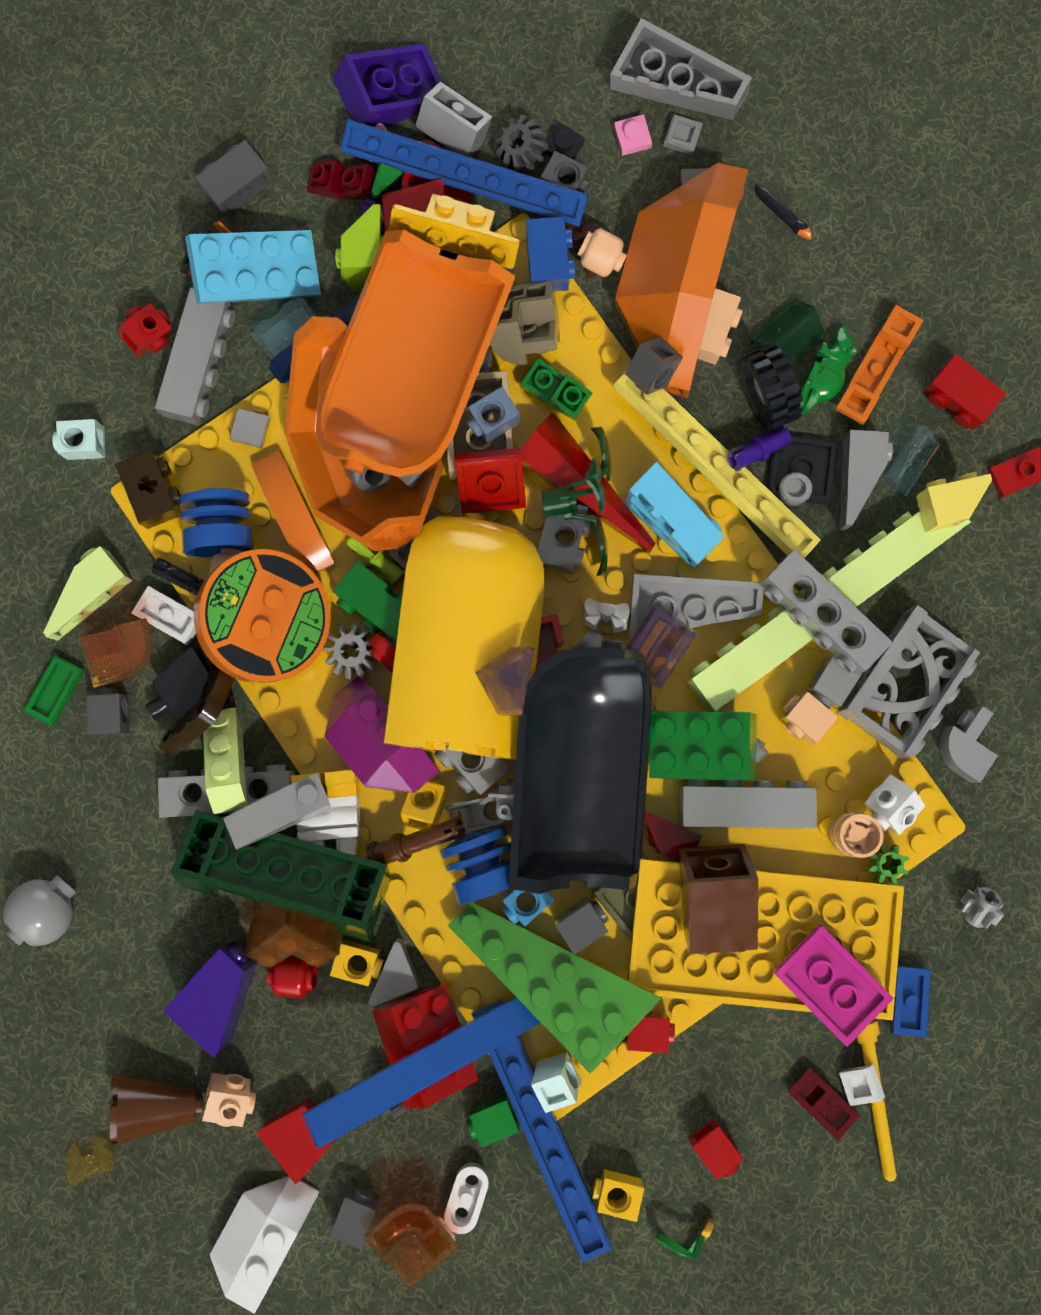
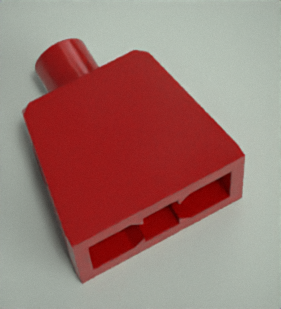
(291, 1141)

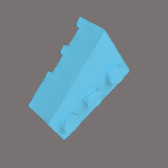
(673, 516)

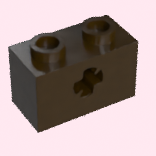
(137, 475)

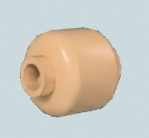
(602, 252)

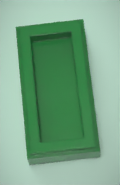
(54, 690)

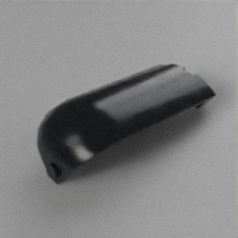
(582, 771)

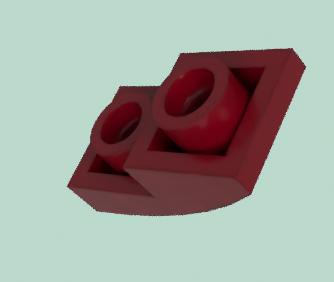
(341, 181)

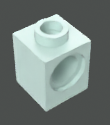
(93, 439)
(556, 1082)

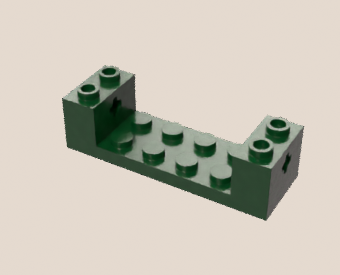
(284, 874)

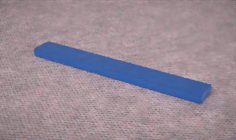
(464, 172)
(417, 1071)
(549, 1148)

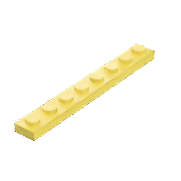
(711, 460)

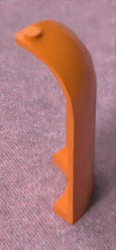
(409, 356)

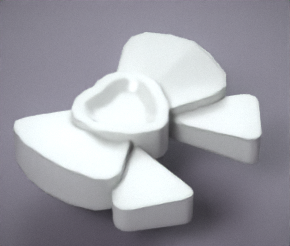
(606, 612)

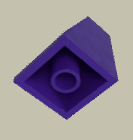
(214, 998)

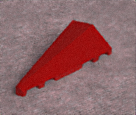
(561, 461)

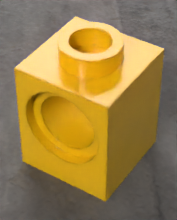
(424, 817)
(342, 963)
(628, 1205)

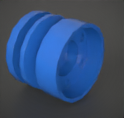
(216, 519)
(480, 864)

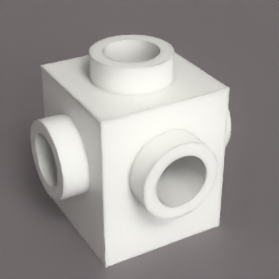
(894, 805)

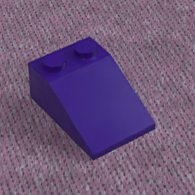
(386, 83)

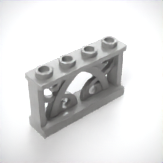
(866, 693)

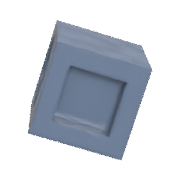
(495, 401)

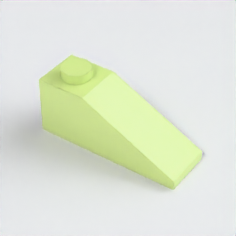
(88, 588)

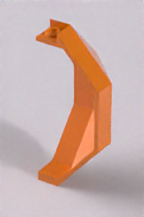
(677, 264)
(377, 518)

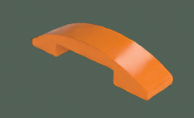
(878, 364)
(292, 512)

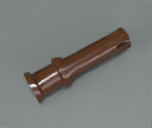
(402, 846)

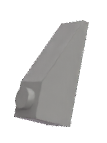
(863, 462)
(277, 811)

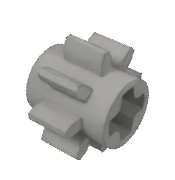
(982, 907)

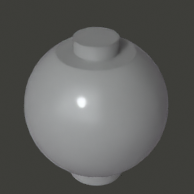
(38, 911)

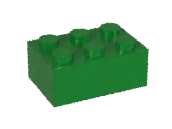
(703, 745)

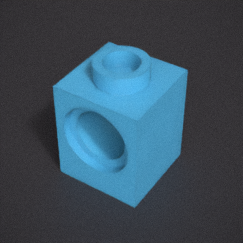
(517, 914)

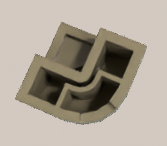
(527, 323)

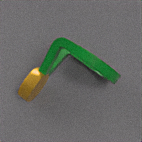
(695, 1247)

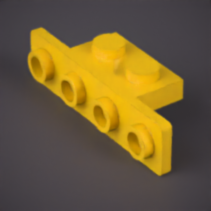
(457, 229)

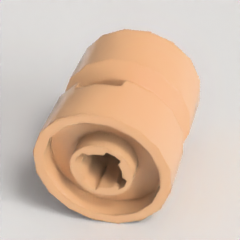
(856, 834)

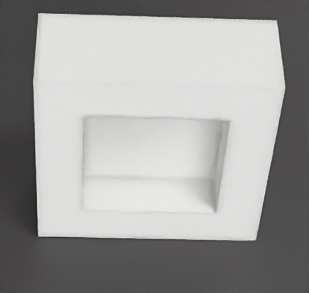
(862, 1085)

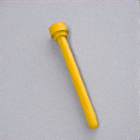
(867, 1040)

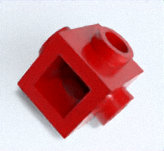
(145, 330)

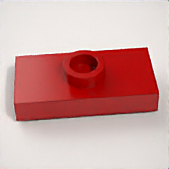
(1017, 473)

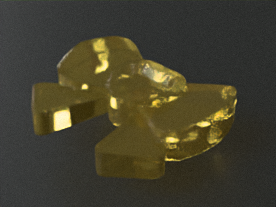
(81, 1166)

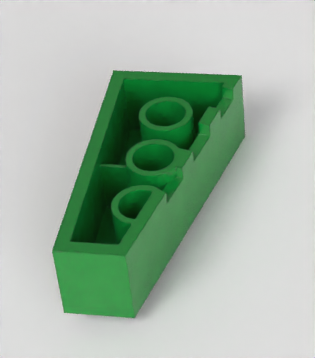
(372, 599)

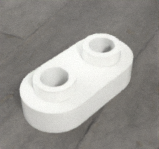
(466, 1196)

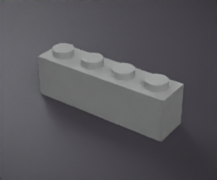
(194, 360)
(747, 806)

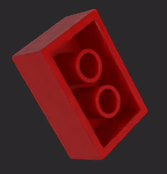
(414, 1023)

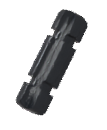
(176, 575)

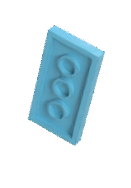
(252, 266)

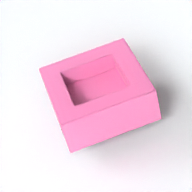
(632, 135)

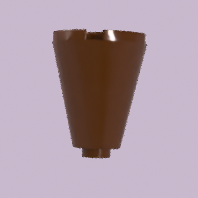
(150, 1107)

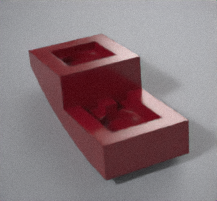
(823, 1104)

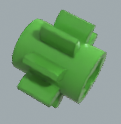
(895, 868)

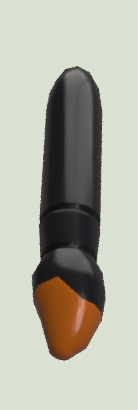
(785, 214)

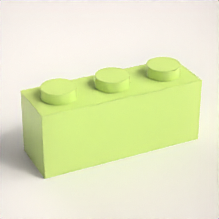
(225, 763)

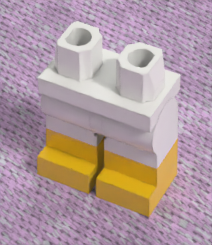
(343, 818)

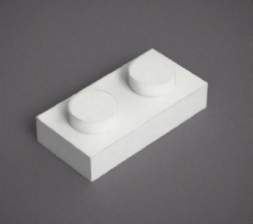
(166, 615)

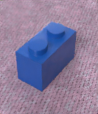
(548, 252)

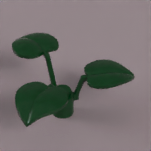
(564, 499)

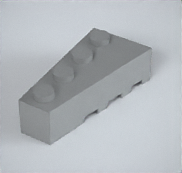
(678, 74)

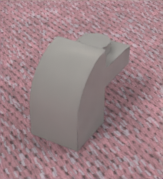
(962, 751)

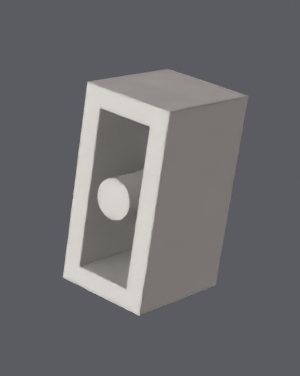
(453, 120)

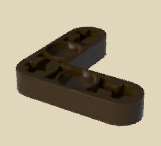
(200, 715)

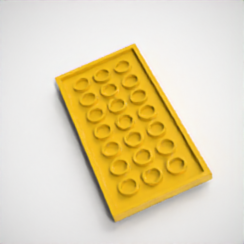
(856, 913)

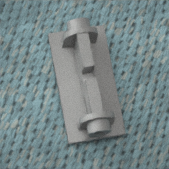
(504, 799)

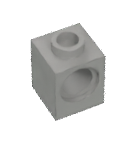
(832, 683)

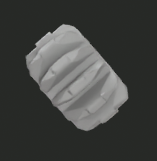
(339, 652)

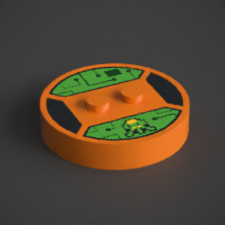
(262, 616)

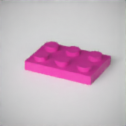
(833, 985)

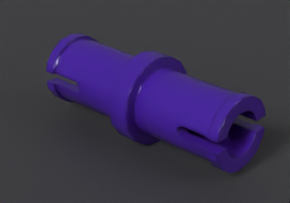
(759, 448)

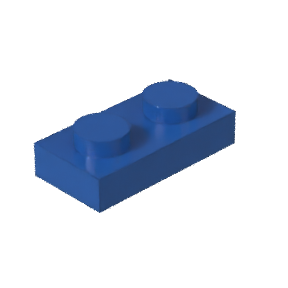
(911, 1001)

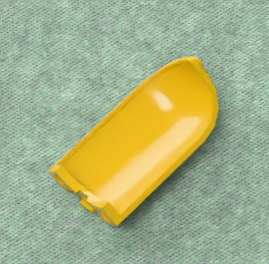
(464, 602)

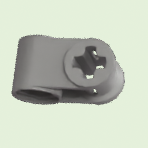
(473, 814)

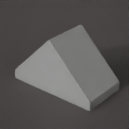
(397, 975)

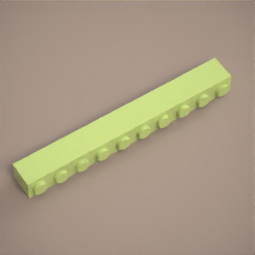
(781, 637)

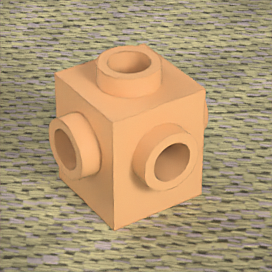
(228, 1100)

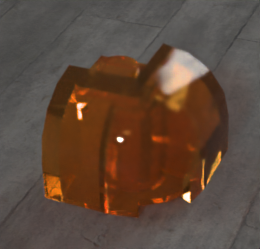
(117, 652)
(413, 1241)

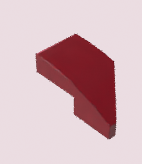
(668, 837)

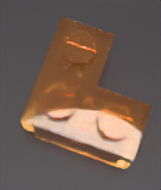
(286, 933)

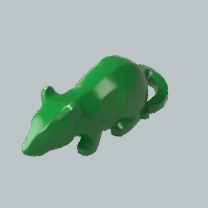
(828, 372)

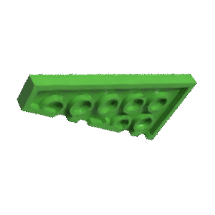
(568, 995)

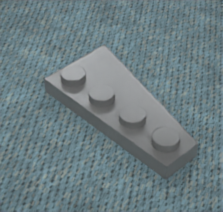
(693, 599)

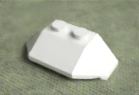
(260, 1238)

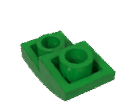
(554, 389)

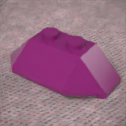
(358, 733)

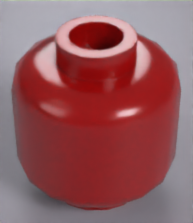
(292, 978)

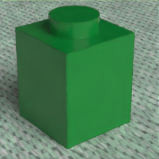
(492, 1121)

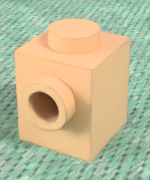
(807, 717)

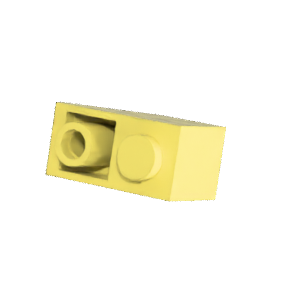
(951, 503)

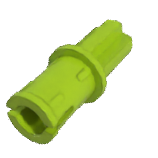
(378, 561)

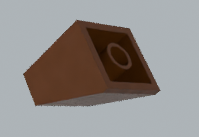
(719, 899)

